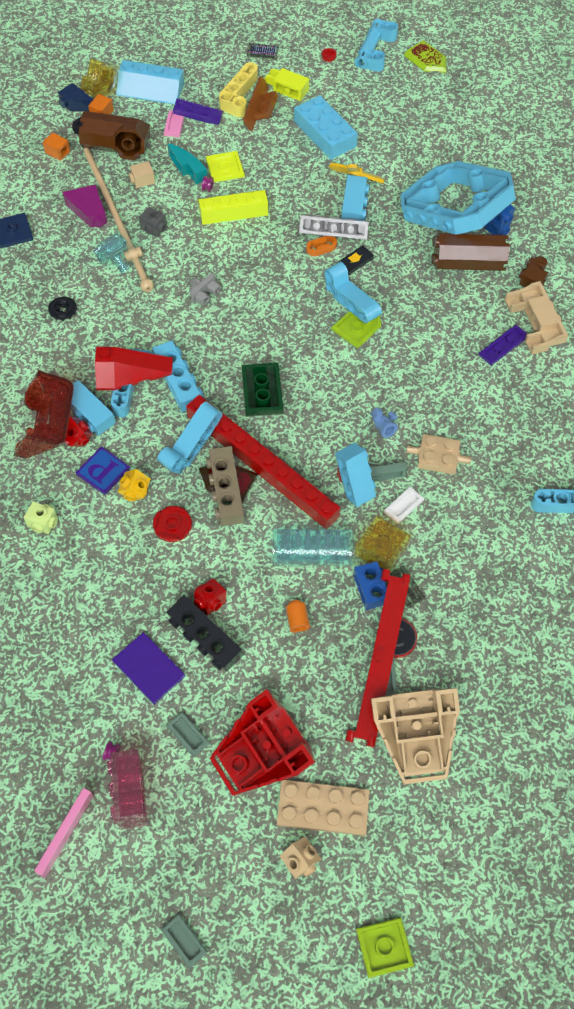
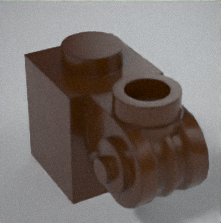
(534, 272)

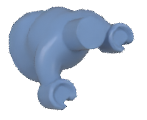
(384, 423)

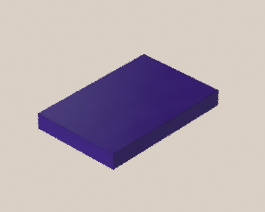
(148, 668)

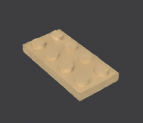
(323, 807)

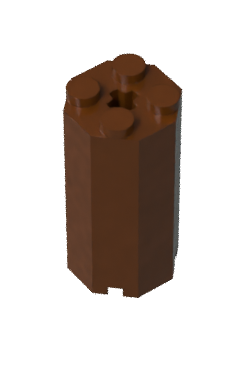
(470, 251)

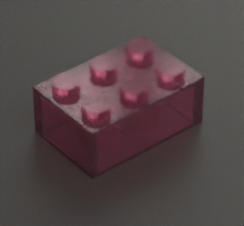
(127, 789)

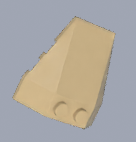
(418, 730)

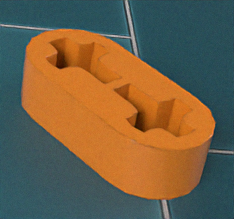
(321, 245)

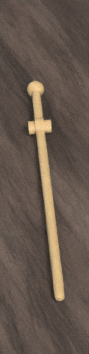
(132, 253)

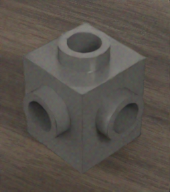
(152, 222)

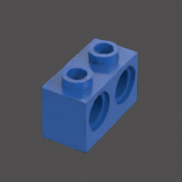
(501, 223)
(368, 586)

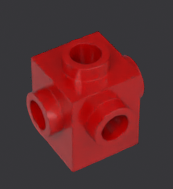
(77, 432)
(210, 596)

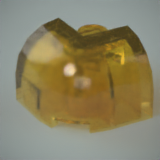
(100, 78)

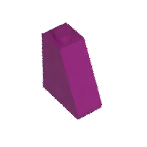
(86, 205)

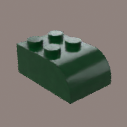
(262, 389)

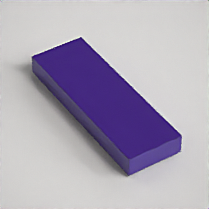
(197, 112)
(503, 345)

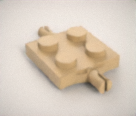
(438, 454)

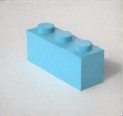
(355, 197)
(91, 409)
(356, 474)

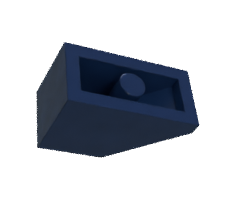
(74, 98)

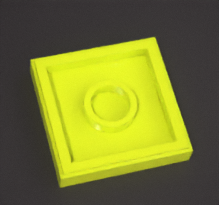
(225, 166)

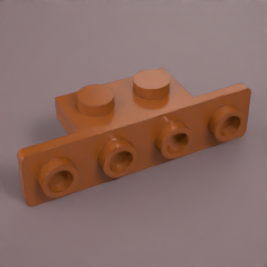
(260, 105)

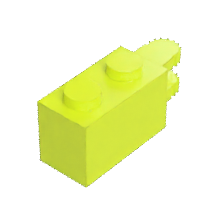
(288, 83)

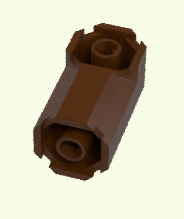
(114, 134)

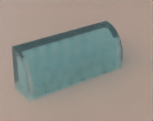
(312, 547)

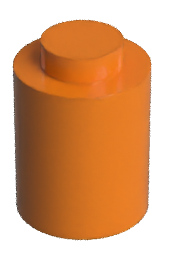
(297, 616)

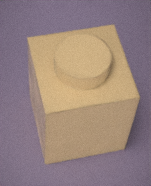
(141, 174)

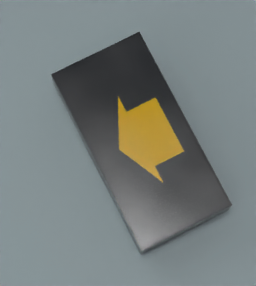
(357, 259)

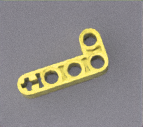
(231, 97)

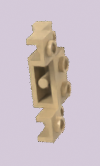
(541, 315)

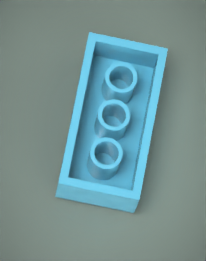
(325, 127)

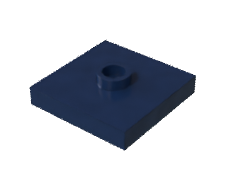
(14, 230)

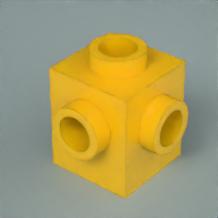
(133, 485)

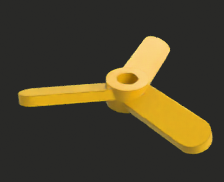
(355, 170)

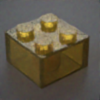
(382, 544)

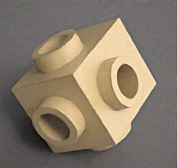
(300, 858)

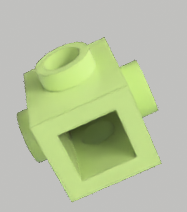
(41, 518)

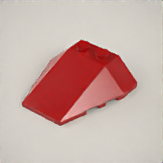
(262, 747)

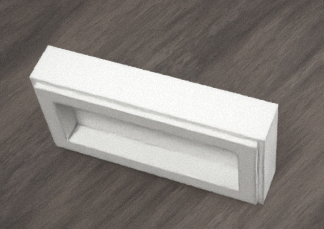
(403, 505)

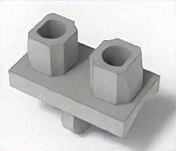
(201, 287)

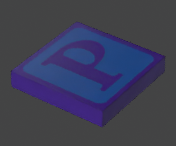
(102, 470)

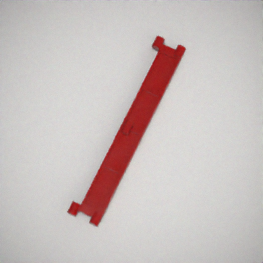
(382, 655)

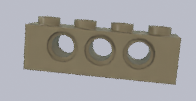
(231, 513)

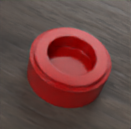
(329, 54)

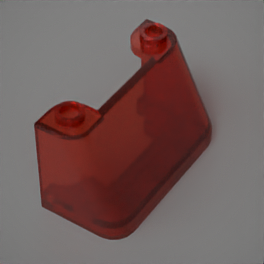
(52, 400)

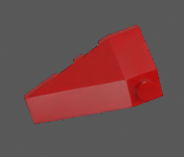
(123, 366)

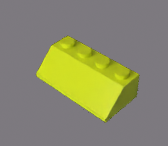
(233, 207)

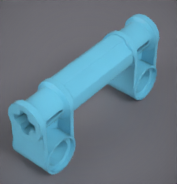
(372, 58)

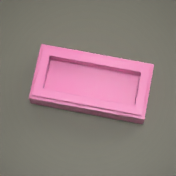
(173, 125)

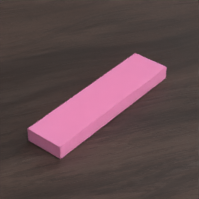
(63, 833)

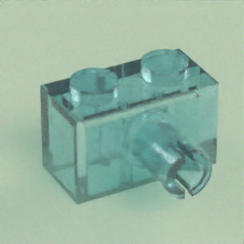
(112, 250)

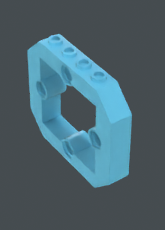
(483, 209)

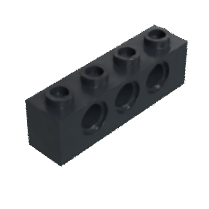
(186, 609)

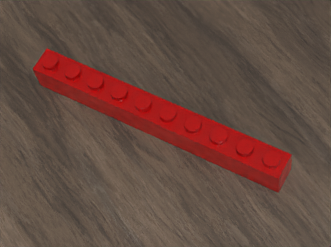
(272, 468)

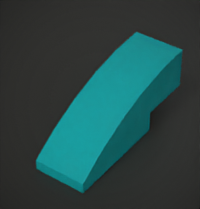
(187, 163)

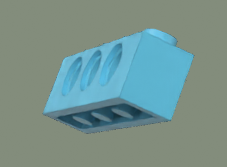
(180, 377)

